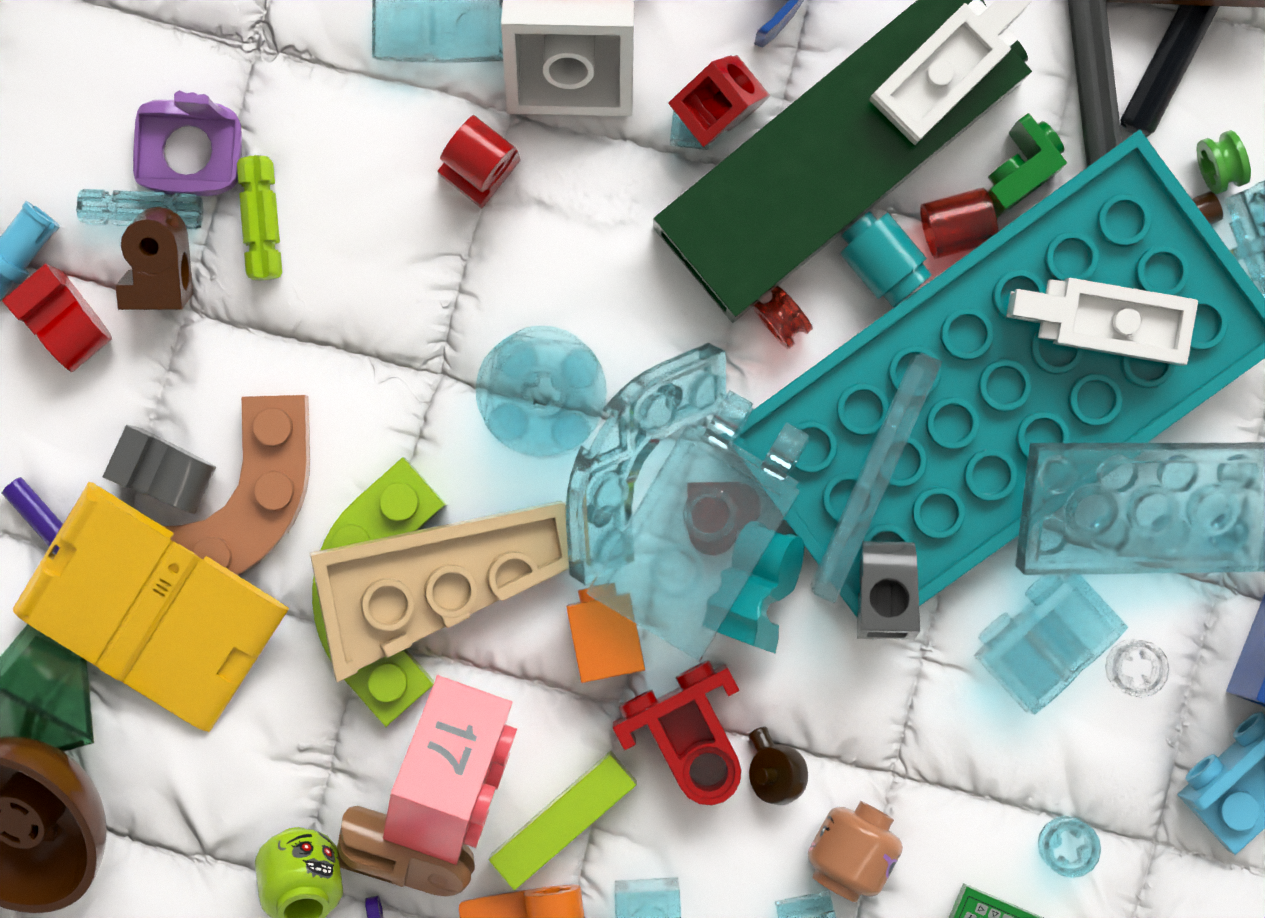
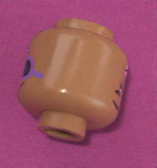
(855, 851)

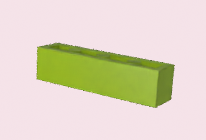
(562, 820)

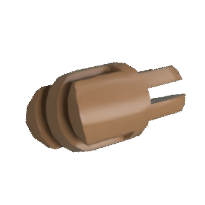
(367, 853)

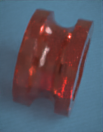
(782, 317)

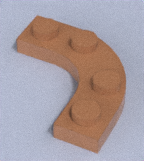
(269, 486)

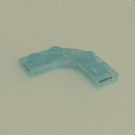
(639, 418)

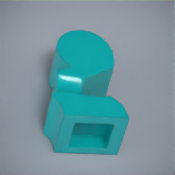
(769, 583)

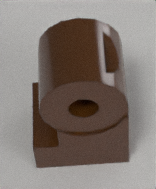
(160, 263)

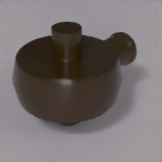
(777, 770)

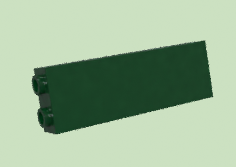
(817, 167)

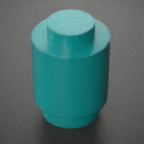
(884, 257)

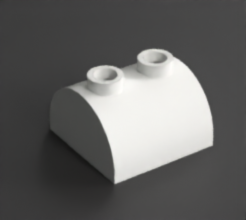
(568, 56)

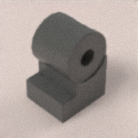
(159, 469)
(888, 591)

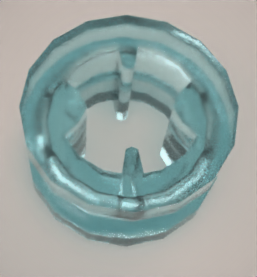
(1087, 854)

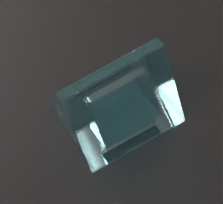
(682, 136)

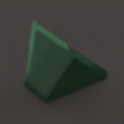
(45, 692)

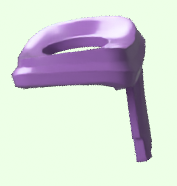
(156, 123)

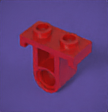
(685, 729)

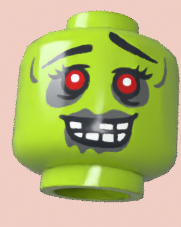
(298, 874)

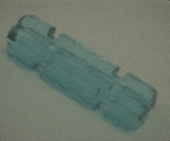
(122, 207)

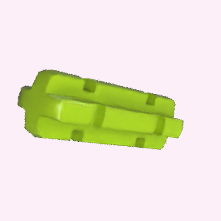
(259, 218)

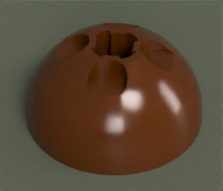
(47, 827)

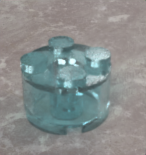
(521, 363)

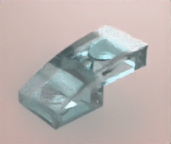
(437, 30)

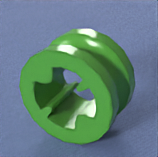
(1223, 162)

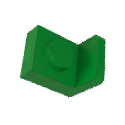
(1019, 178)

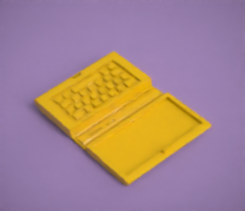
(148, 609)

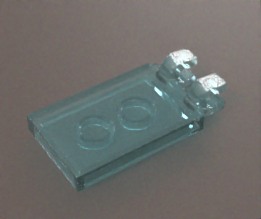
(700, 530)

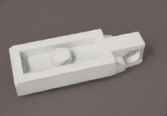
(948, 66)
(1110, 319)

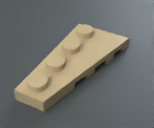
(413, 583)

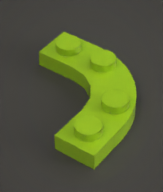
(390, 506)

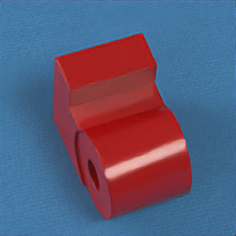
(719, 98)
(477, 160)
(58, 316)

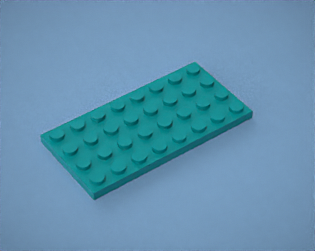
(1000, 383)

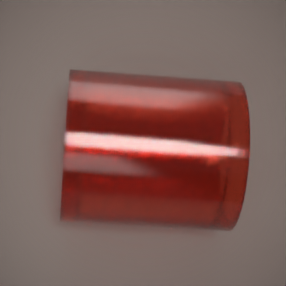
(958, 222)

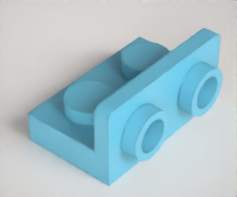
(1230, 788)

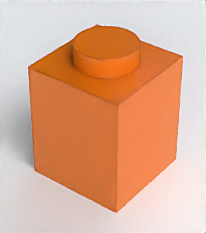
(603, 640)

